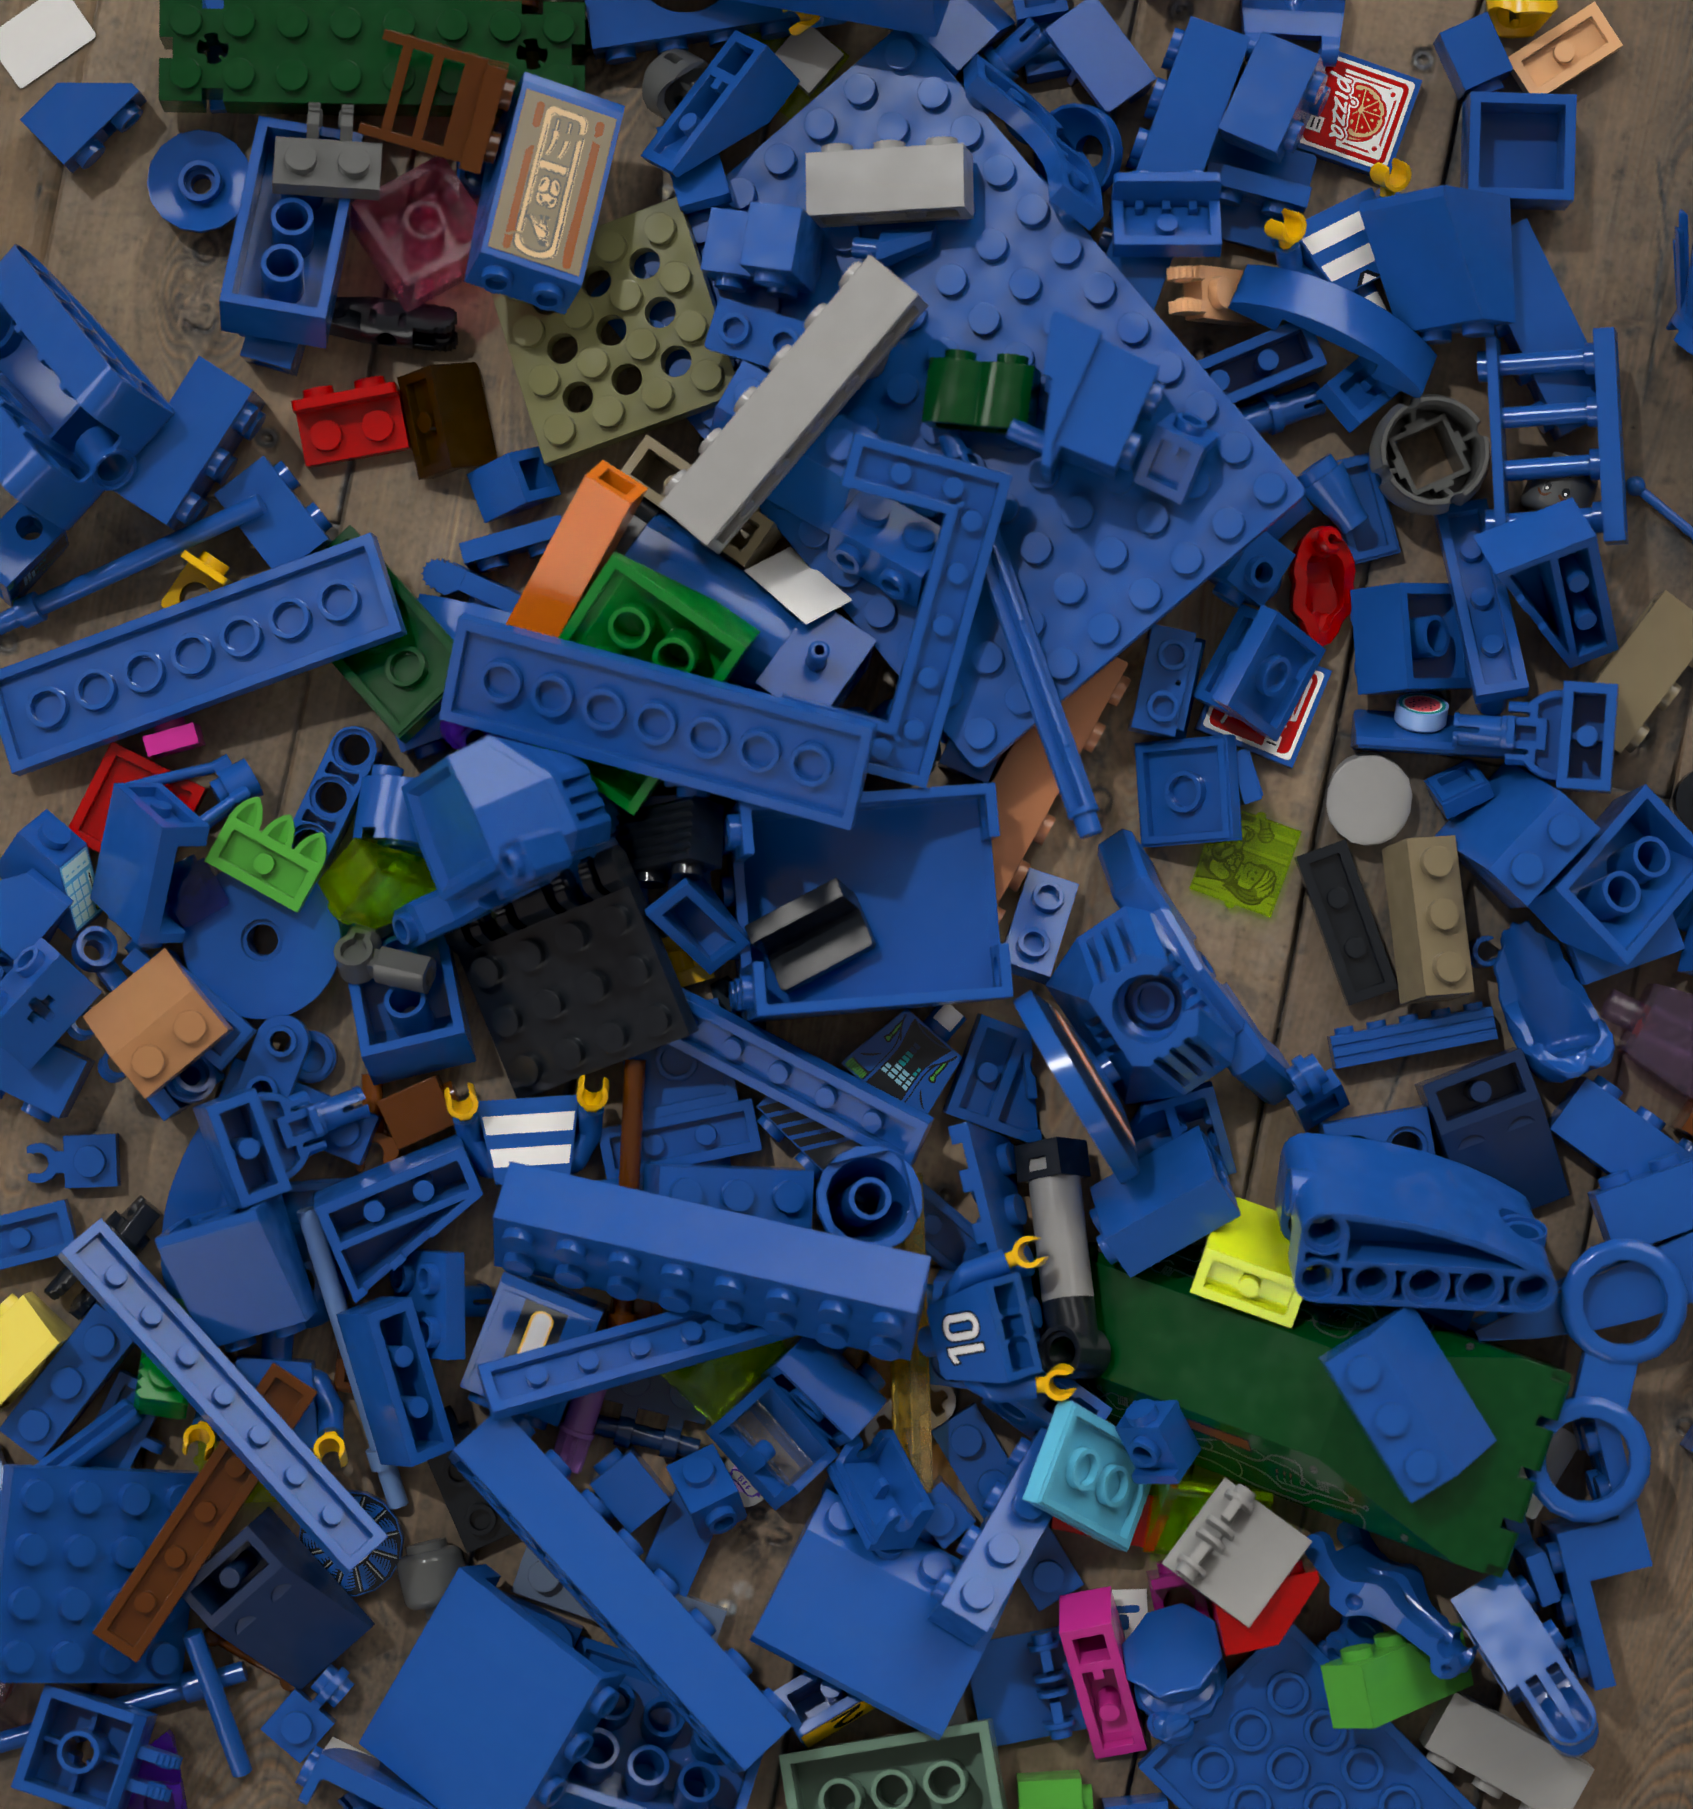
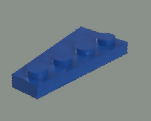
(1000, 1207)

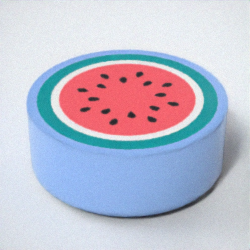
(1421, 712)

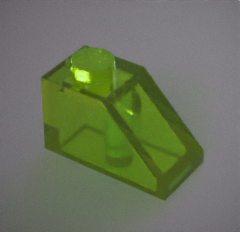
(373, 882)

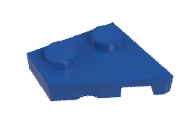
(996, 1081)

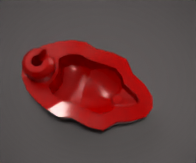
(1321, 583)

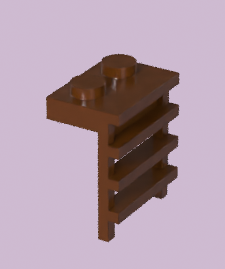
(479, 96)

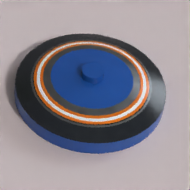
(1085, 1081)

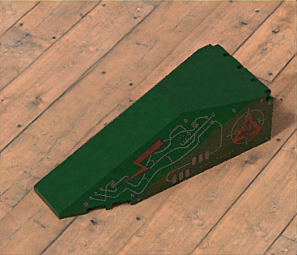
(1282, 1426)

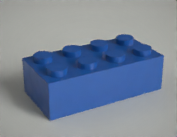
(284, 251)

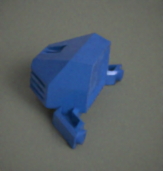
(494, 830)
(1153, 998)

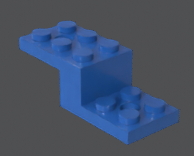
(1592, 1552)

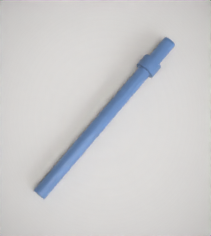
(336, 1303)

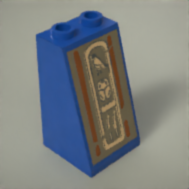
(543, 193)

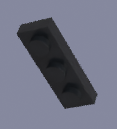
(1346, 922)

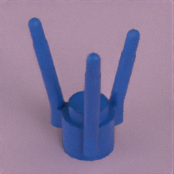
(231, 787)

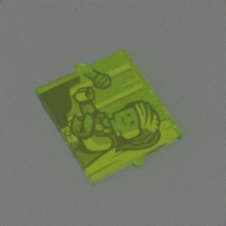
(1248, 870)

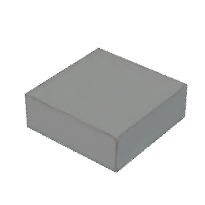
(809, 58)

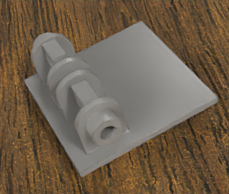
(1237, 1552)

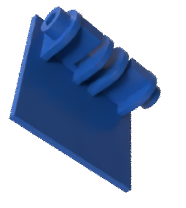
(1027, 1688)

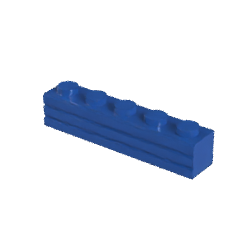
(1411, 1035)

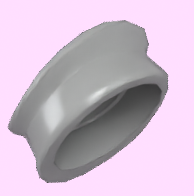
(1368, 798)

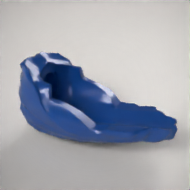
(1548, 1007)

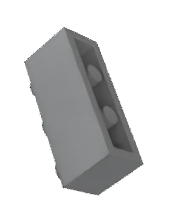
(890, 183)
(1502, 1755)

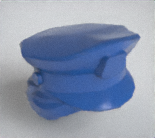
(1175, 1670)

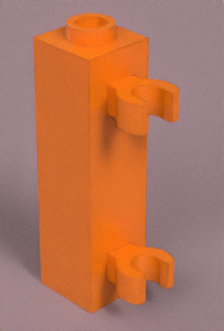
(578, 549)

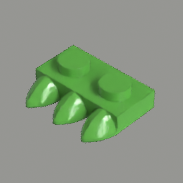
(267, 856)

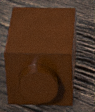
(418, 1111)

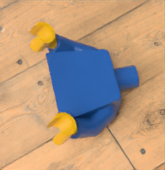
(321, 1424)

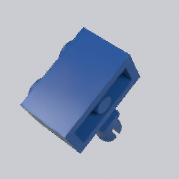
(1564, 737)
(260, 1140)

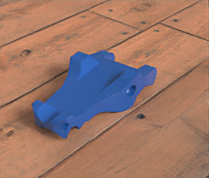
(1297, 21)
(1392, 1592)

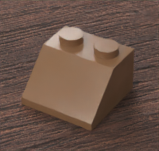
(156, 1024)

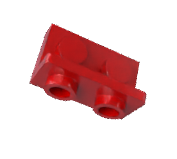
(351, 422)

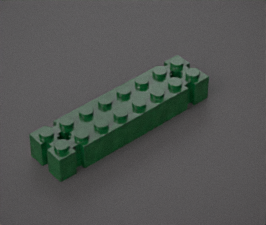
(335, 52)

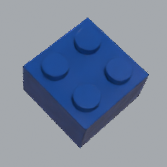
(1520, 147)

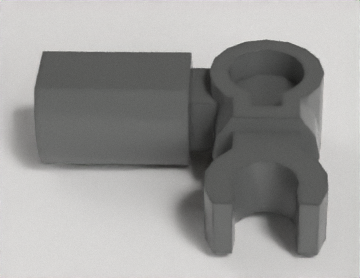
(363, 958)

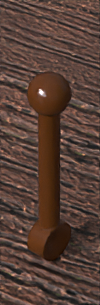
(214, 1640)

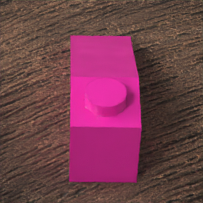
(1095, 1657)

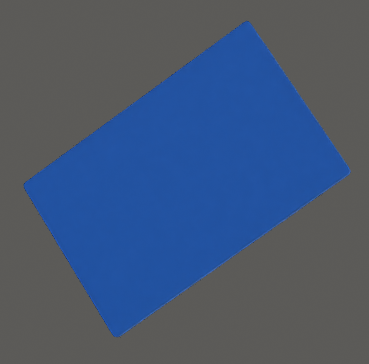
(1087, 550)

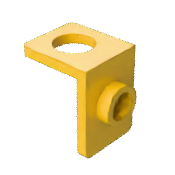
(203, 570)

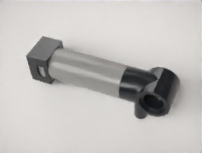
(1054, 1179)

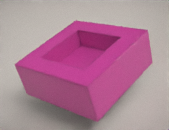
(173, 738)

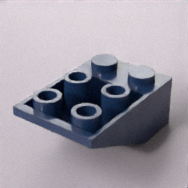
(1496, 1124)
(276, 1602)

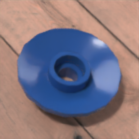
(184, 162)

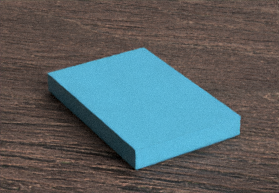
(1087, 1477)

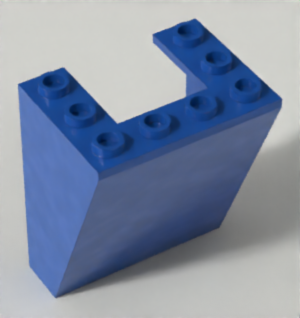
(921, 881)

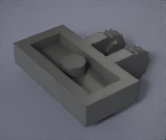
(327, 166)

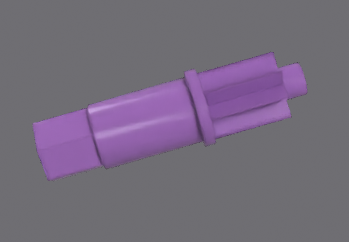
(578, 1430)

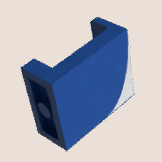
(359, 1775)

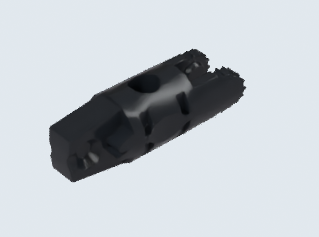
(387, 324)
(131, 1229)

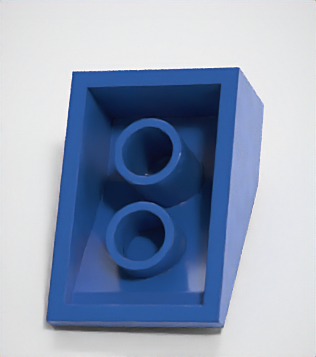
(408, 1030)

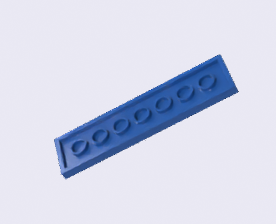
(197, 654)
(657, 721)

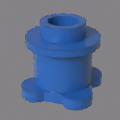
(1352, 1631)

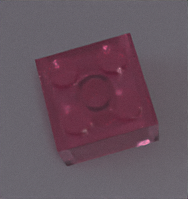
(418, 232)

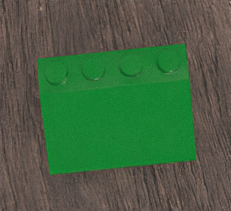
(658, 622)

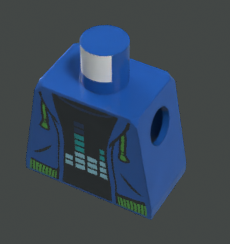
(22, 559)
(910, 1056)

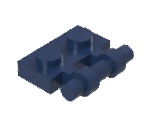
(656, 1396)

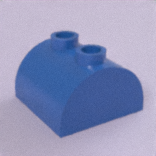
(828, 1388)

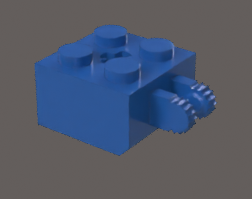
(120, 1741)

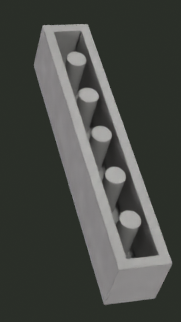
(793, 403)

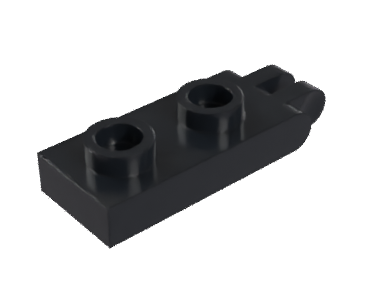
(471, 1514)

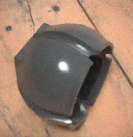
(1459, 438)

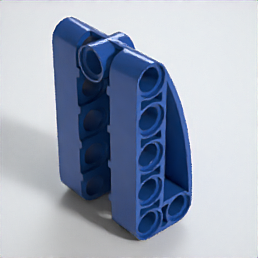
(68, 397)
(1404, 1213)

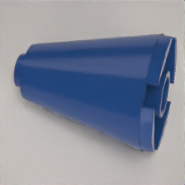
(869, 1196)

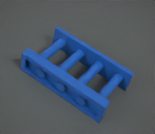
(1598, 410)

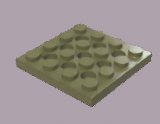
(661, 397)

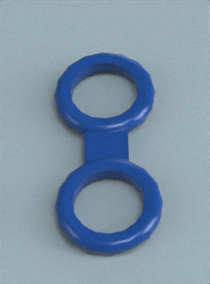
(1608, 1375)

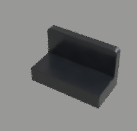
(812, 934)

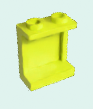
(1249, 1266)

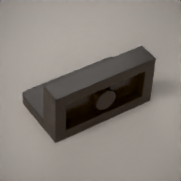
(447, 418)

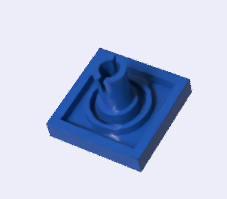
(440, 1299)

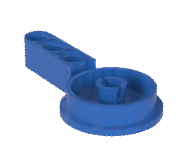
(303, 963)

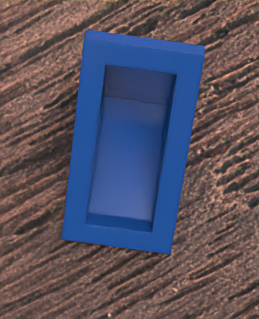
(699, 923)

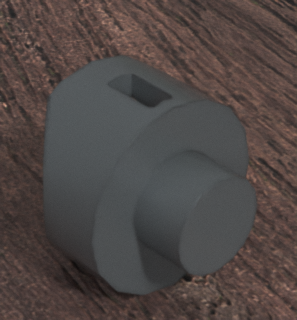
(670, 79)

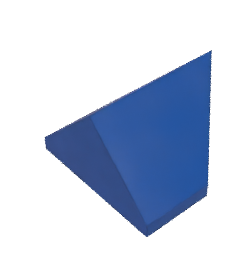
(29, 910)

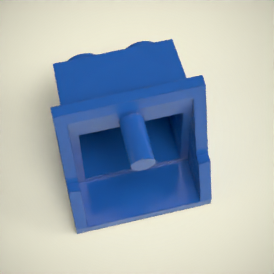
(1093, 401)

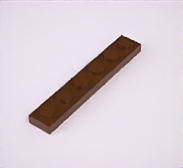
(193, 1530)

